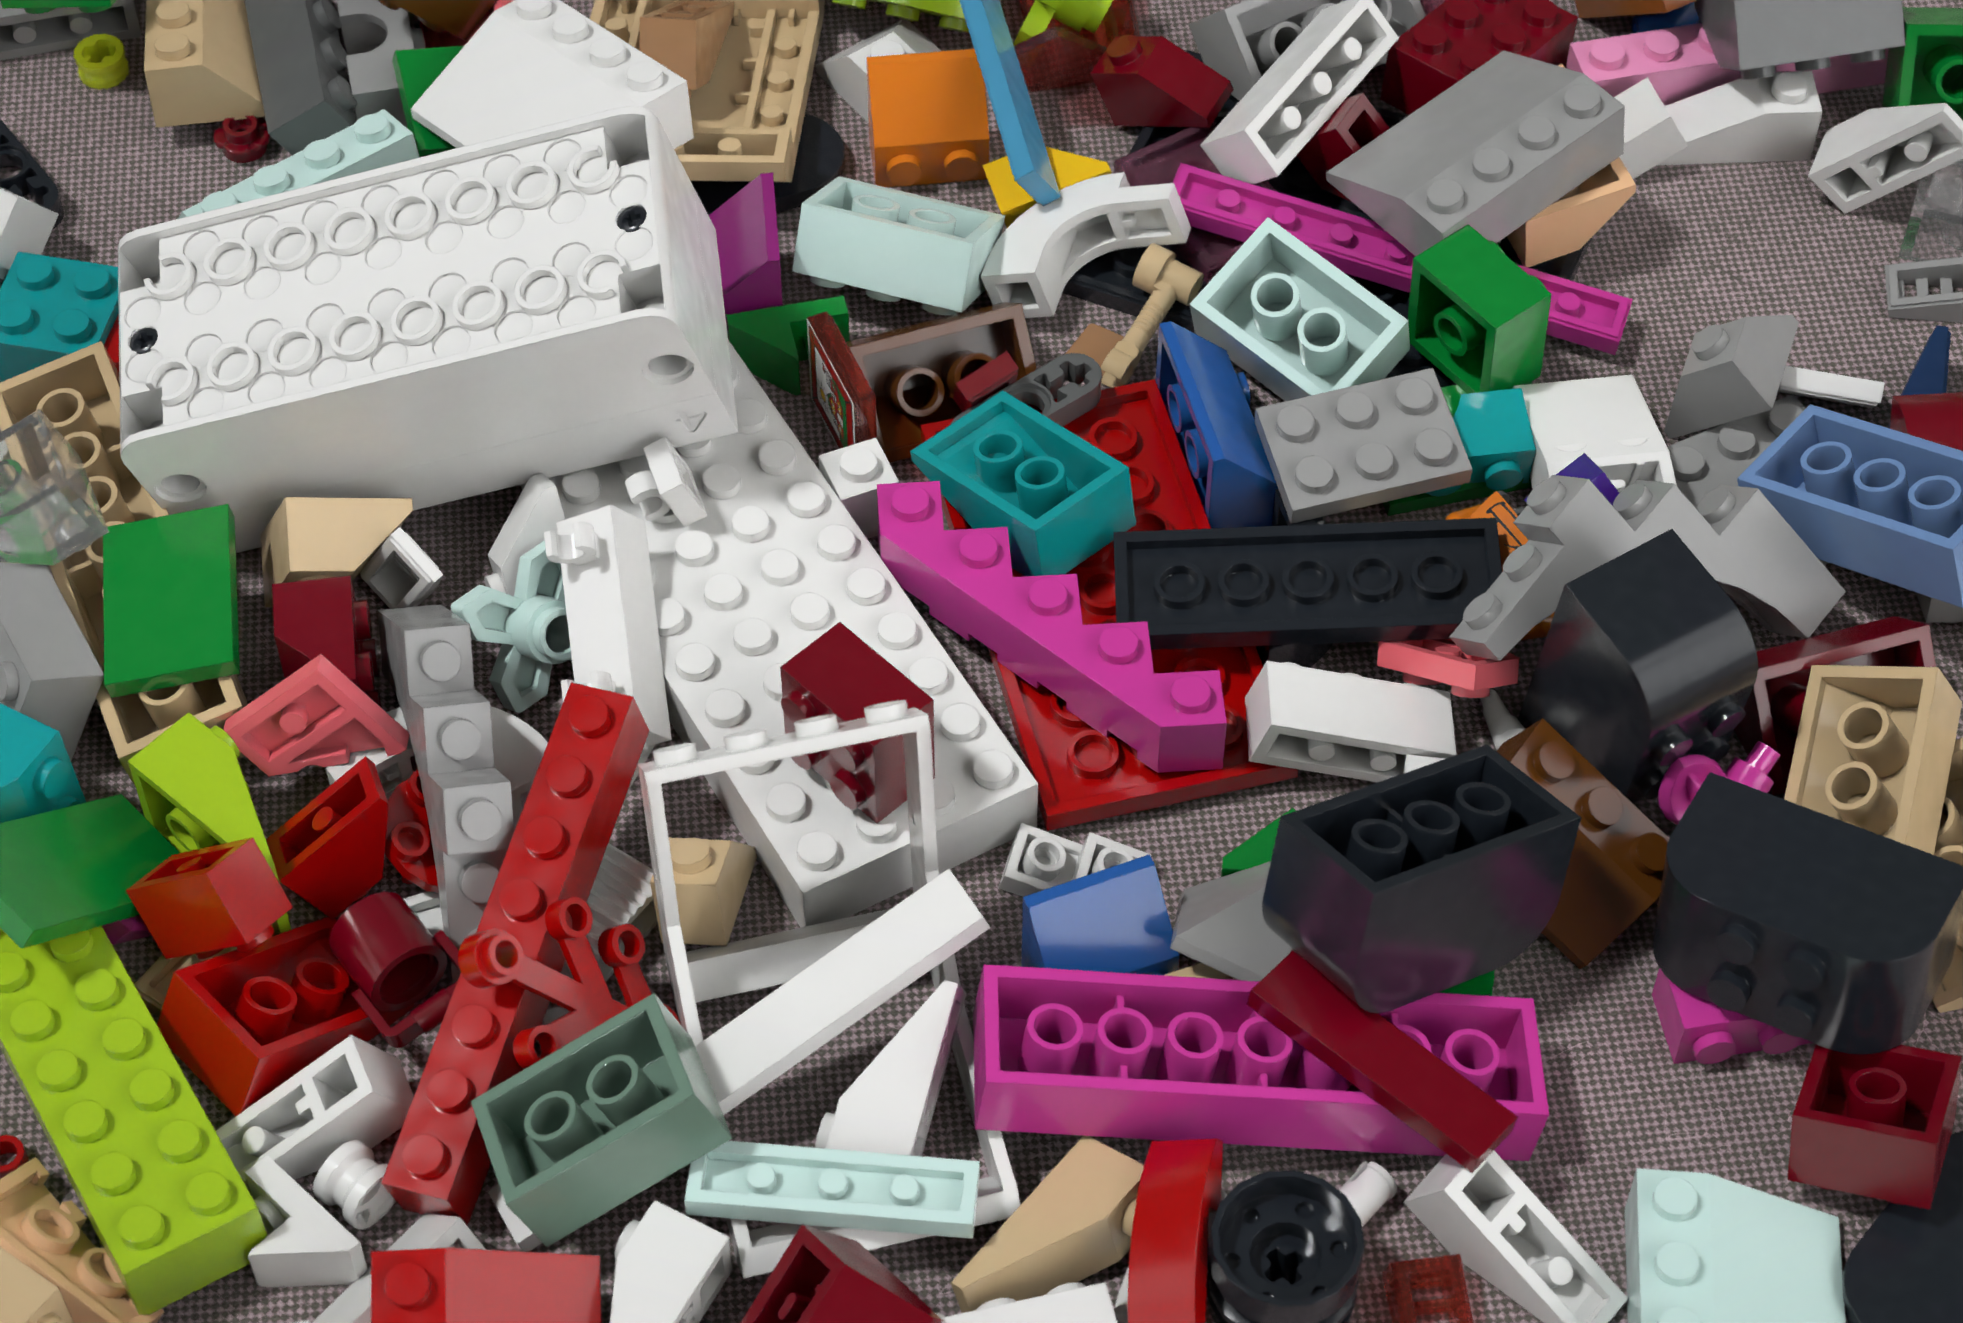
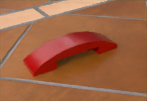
(1171, 1231)

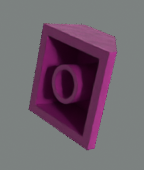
(749, 248)

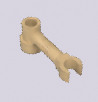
(1166, 282)

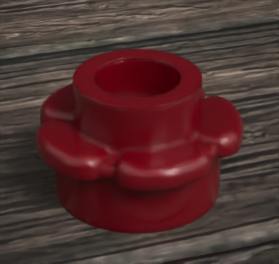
(243, 138)

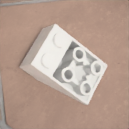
(1600, 419)

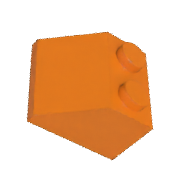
(927, 118)

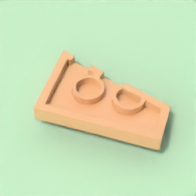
(52, 1244)

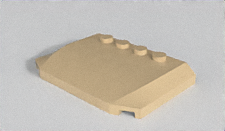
(758, 91)

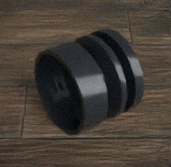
(1289, 1233)

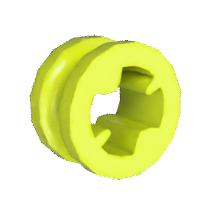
(101, 61)

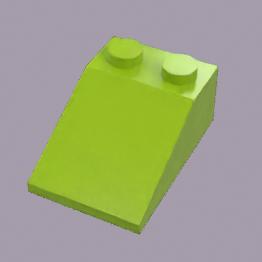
(197, 791)

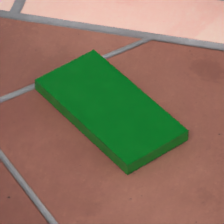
(74, 868)

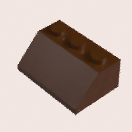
(920, 364)
(1616, 851)

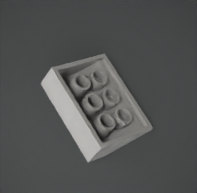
(1485, 153)

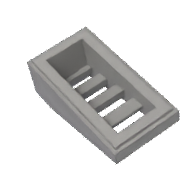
(1936, 307)

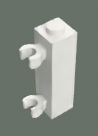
(612, 610)

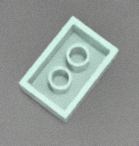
(895, 244)
(1297, 318)

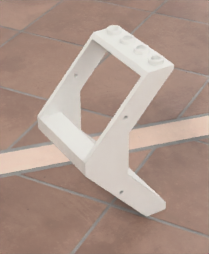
(783, 955)

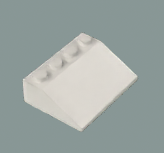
(543, 67)

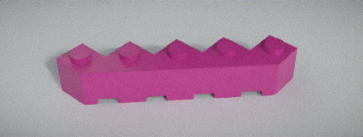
(1040, 635)

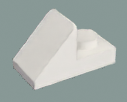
(303, 1240)

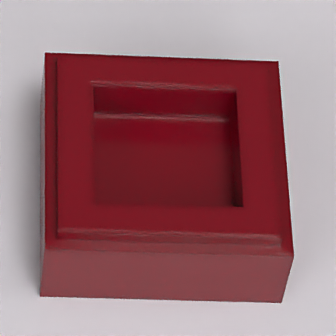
(985, 381)

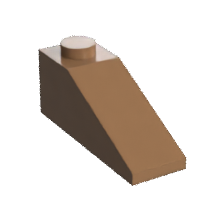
(687, 37)

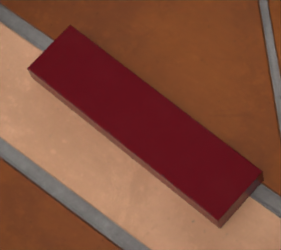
(1382, 1062)

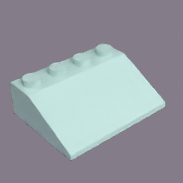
(1727, 1254)

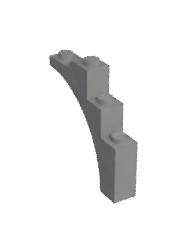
(1577, 529)
(450, 729)

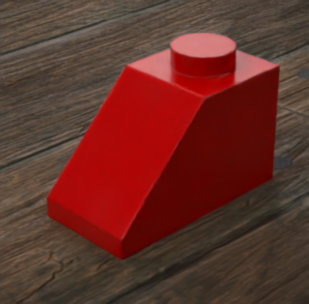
(336, 842)

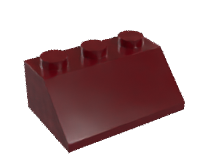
(1784, 673)

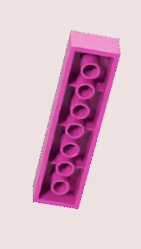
(1201, 1064)

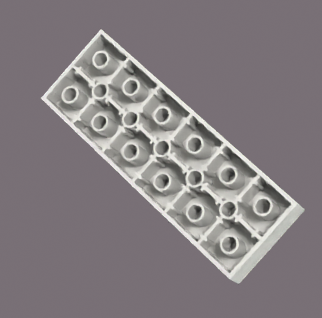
(746, 596)

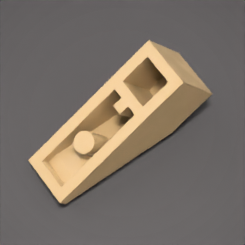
(1061, 1232)

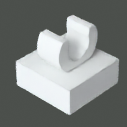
(666, 485)

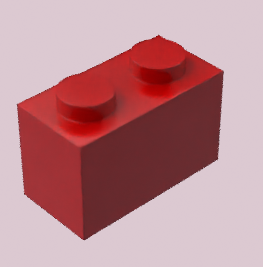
(210, 900)

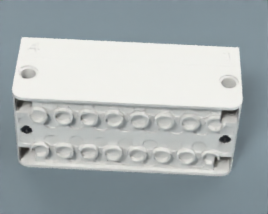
(426, 326)

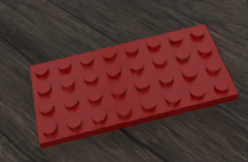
(1075, 766)

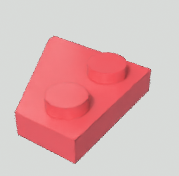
(1444, 662)
(312, 720)

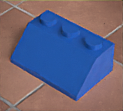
(1215, 429)

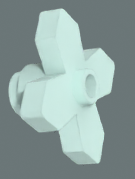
(527, 625)

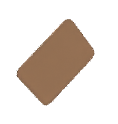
(1095, 343)

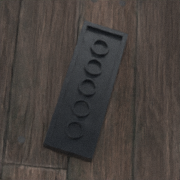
(1304, 582)

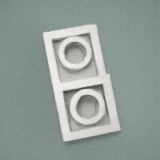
(1047, 860)

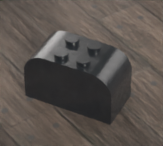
(1644, 666)
(1420, 877)
(1804, 919)

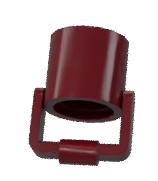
(394, 964)

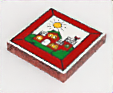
(839, 384)

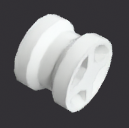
(354, 1184)

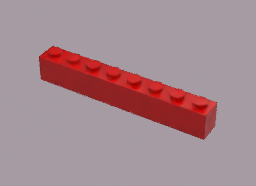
(551, 857)

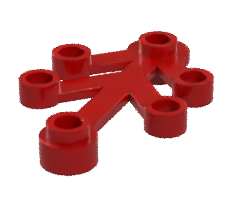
(583, 996)

